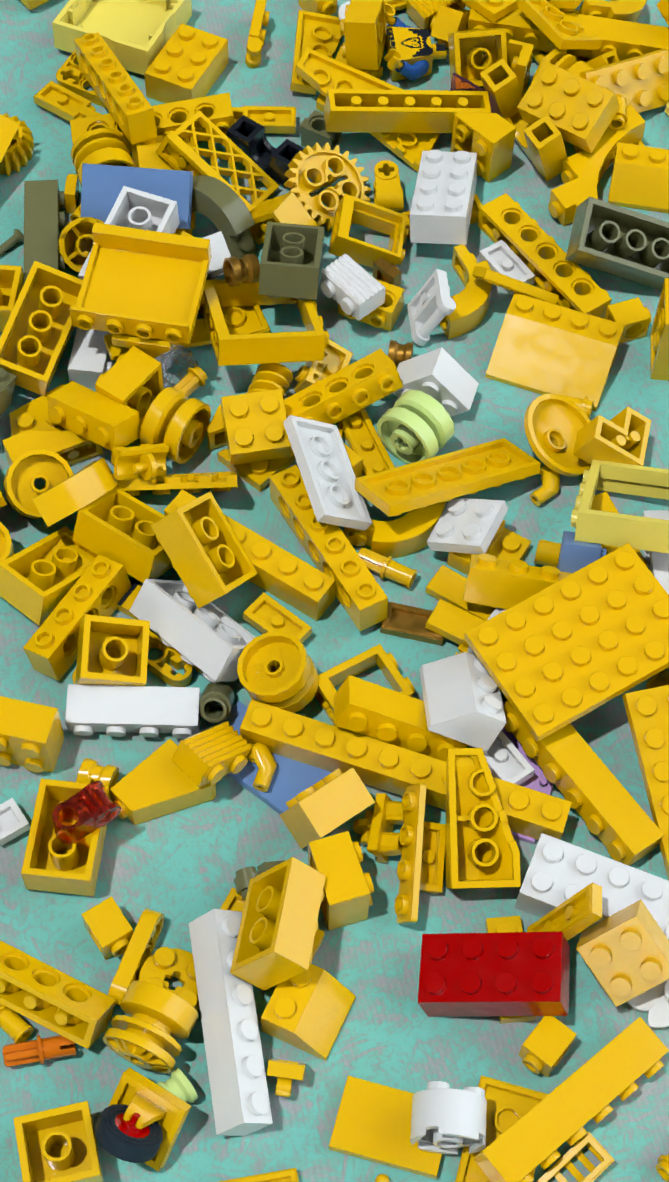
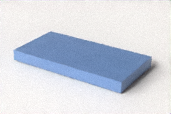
(104, 183)
(289, 778)

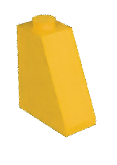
(158, 788)

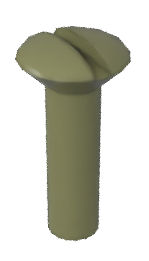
(18, 236)

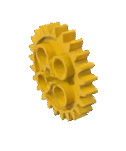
(315, 165)

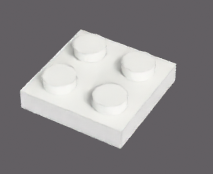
(467, 525)

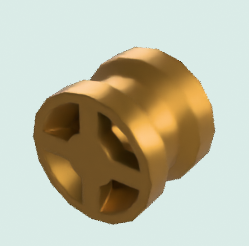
(400, 352)

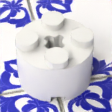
(449, 1118)

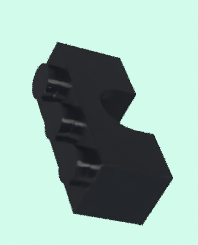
(252, 141)

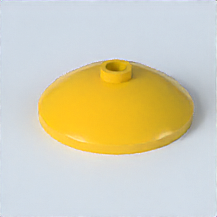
(552, 430)

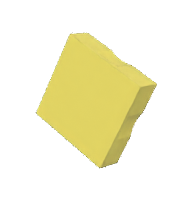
(129, 27)

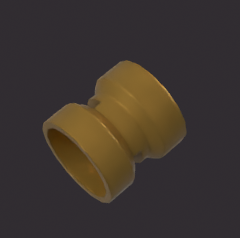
(241, 270)

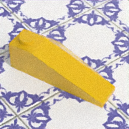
(477, 830)

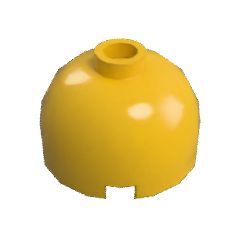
(76, 242)

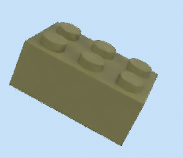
(291, 261)

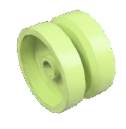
(415, 427)

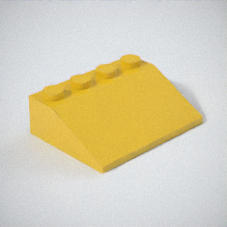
(554, 349)

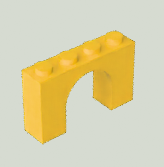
(539, 141)

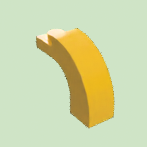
(614, 9)
(472, 300)
(75, 492)
(398, 536)

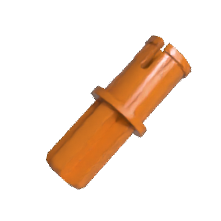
(38, 1050)

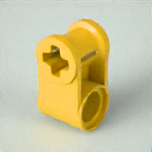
(387, 186)

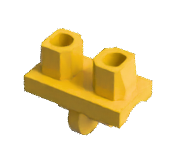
(139, 461)
(377, 828)

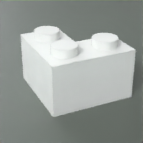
(439, 377)

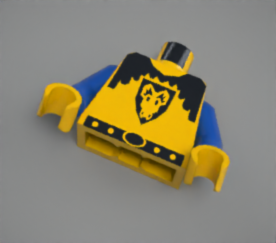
(409, 49)

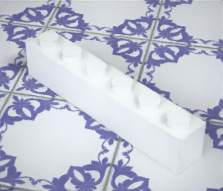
(229, 1028)

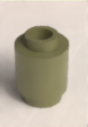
(216, 702)

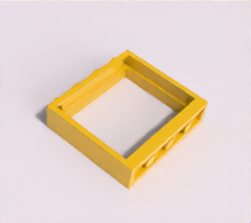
(259, 347)

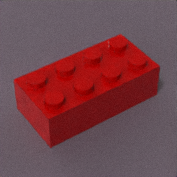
(494, 974)

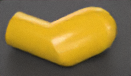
(549, 487)
(266, 766)

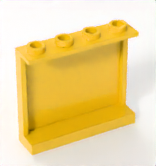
(142, 283)

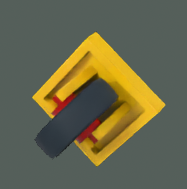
(141, 1121)

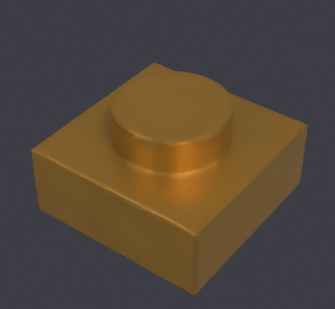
(386, 272)

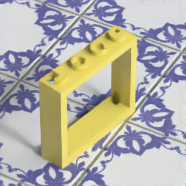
(618, 528)

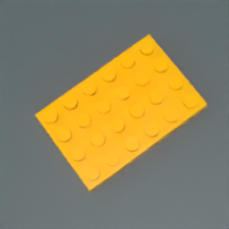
(577, 641)

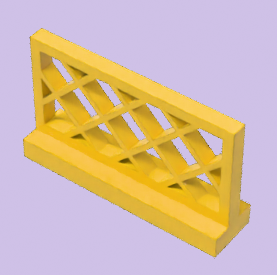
(187, 158)

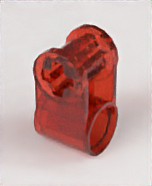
(89, 808)

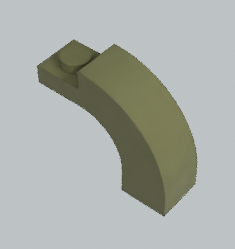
(226, 211)

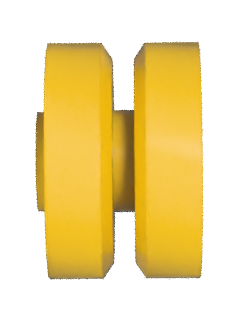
(177, 423)
(20, 479)
(278, 671)

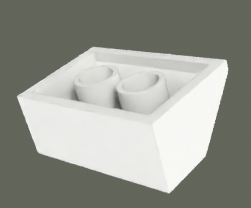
(462, 700)

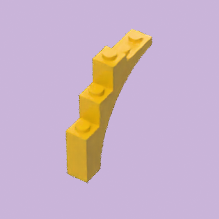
(584, 169)

